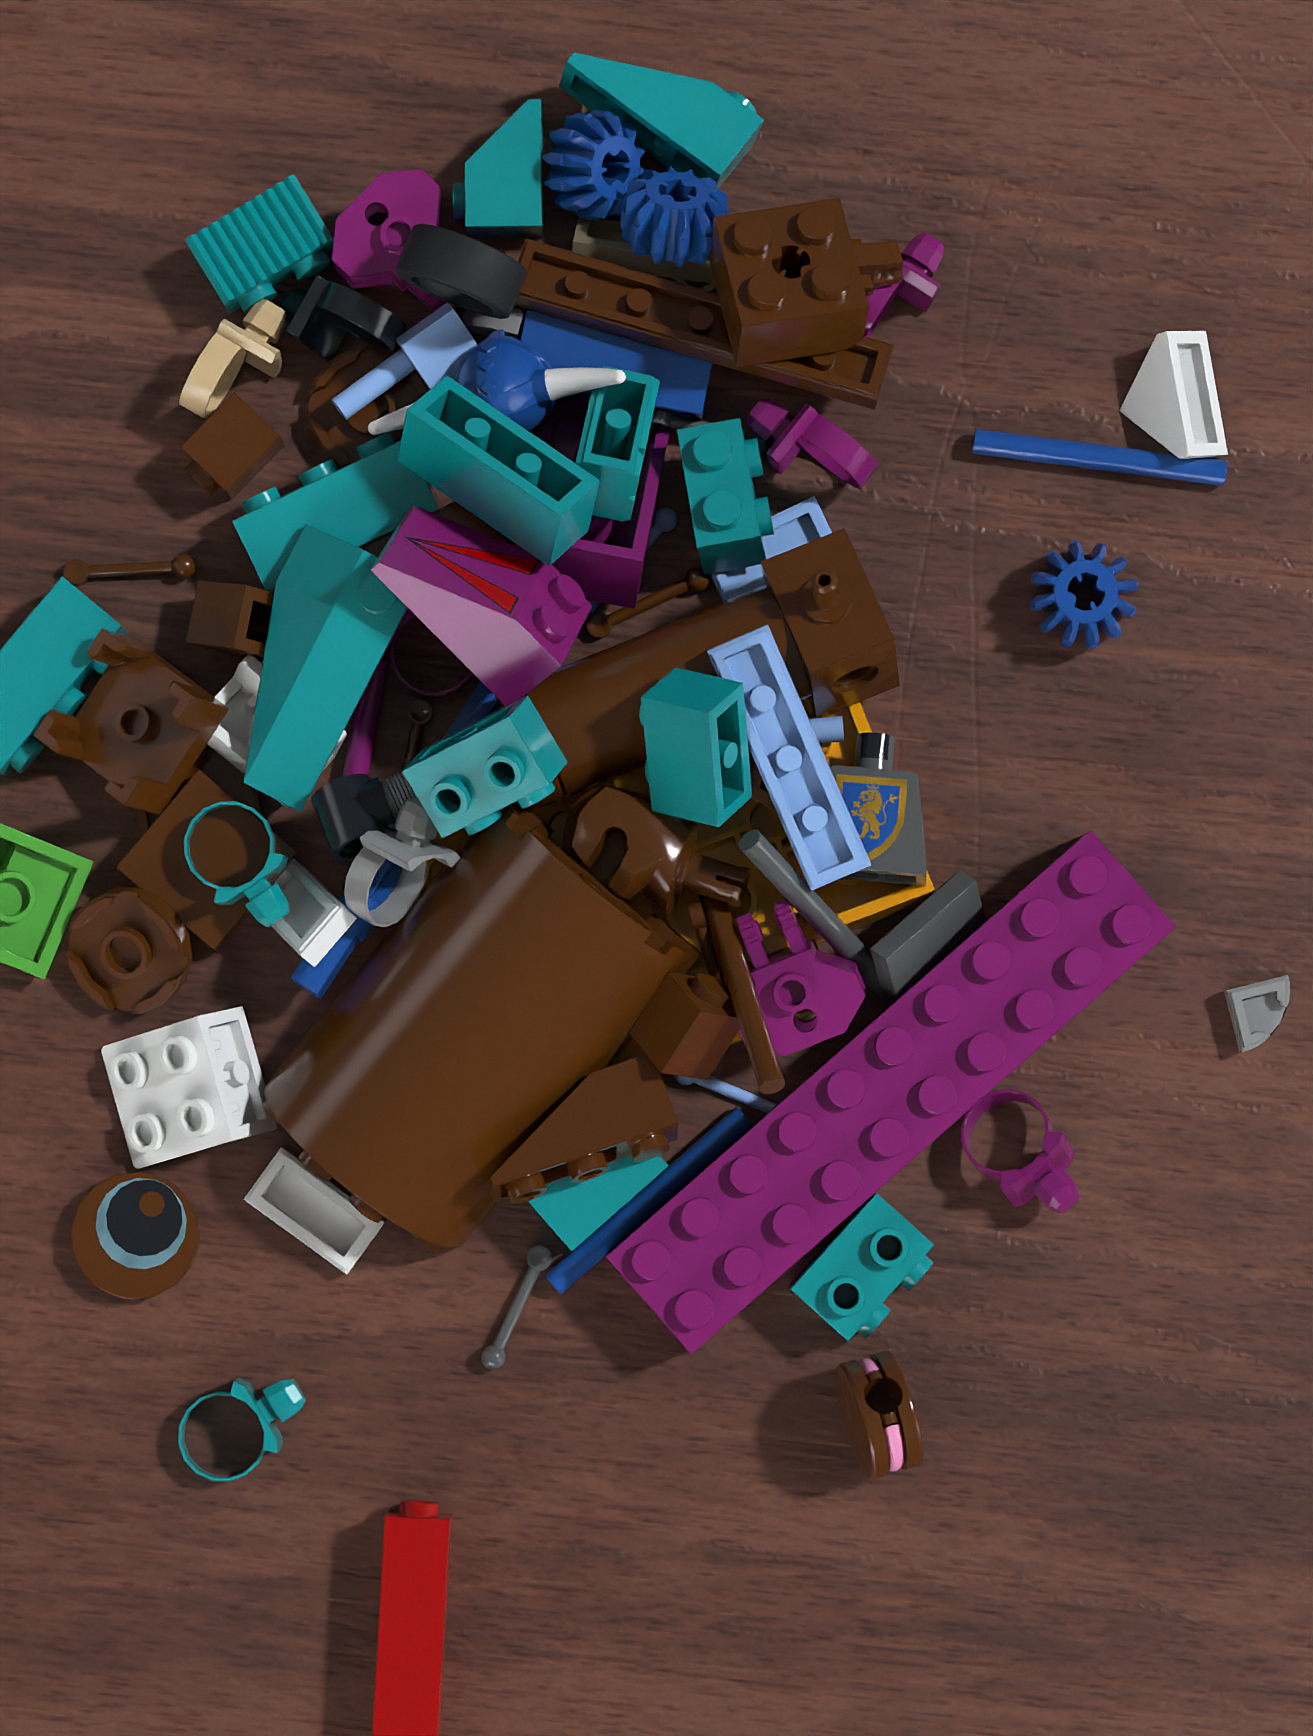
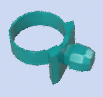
(266, 901)
(280, 1401)

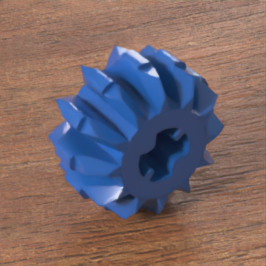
(593, 163)
(671, 215)
(1103, 587)

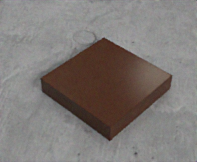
(226, 851)

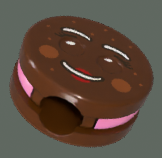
(879, 1414)

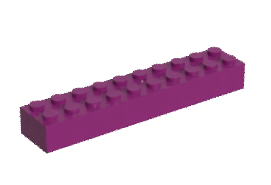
(890, 1091)

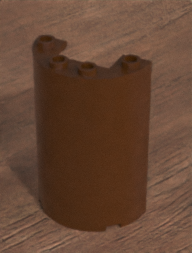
(470, 1029)

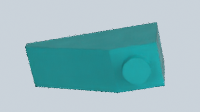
(676, 116)

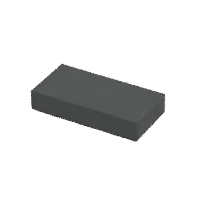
(927, 934)

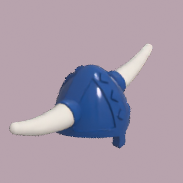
(514, 382)

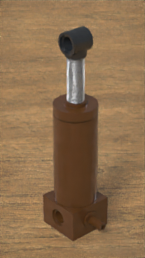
(820, 620)

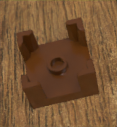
(137, 724)

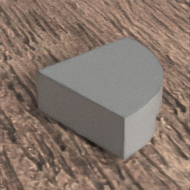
(485, 325)
(1257, 1010)

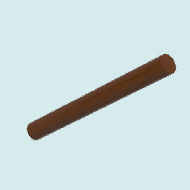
(743, 995)

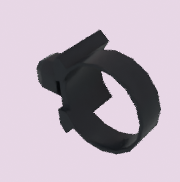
(329, 310)

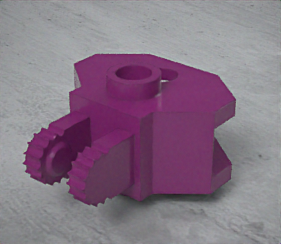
(370, 253)
(798, 981)

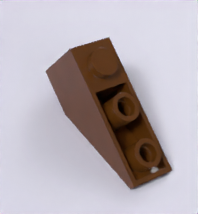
(603, 1120)

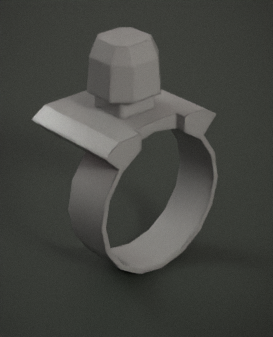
(409, 849)

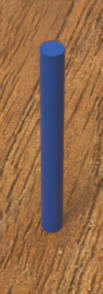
(1098, 457)
(648, 1200)

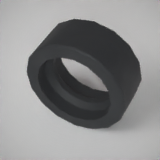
(461, 271)

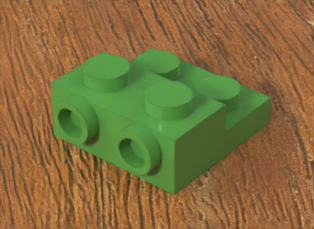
(36, 898)

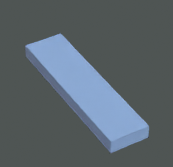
(791, 759)

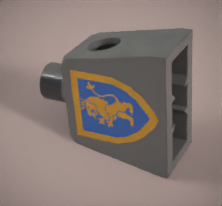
(885, 812)

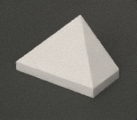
(1178, 397)

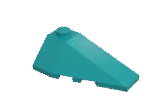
(320, 653)

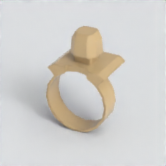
(226, 353)

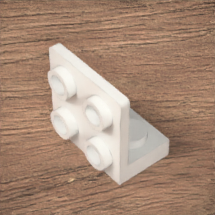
(187, 1087)

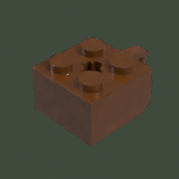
(796, 280)

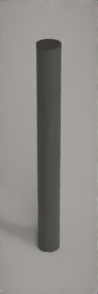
(811, 907)

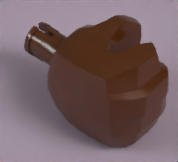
(658, 852)

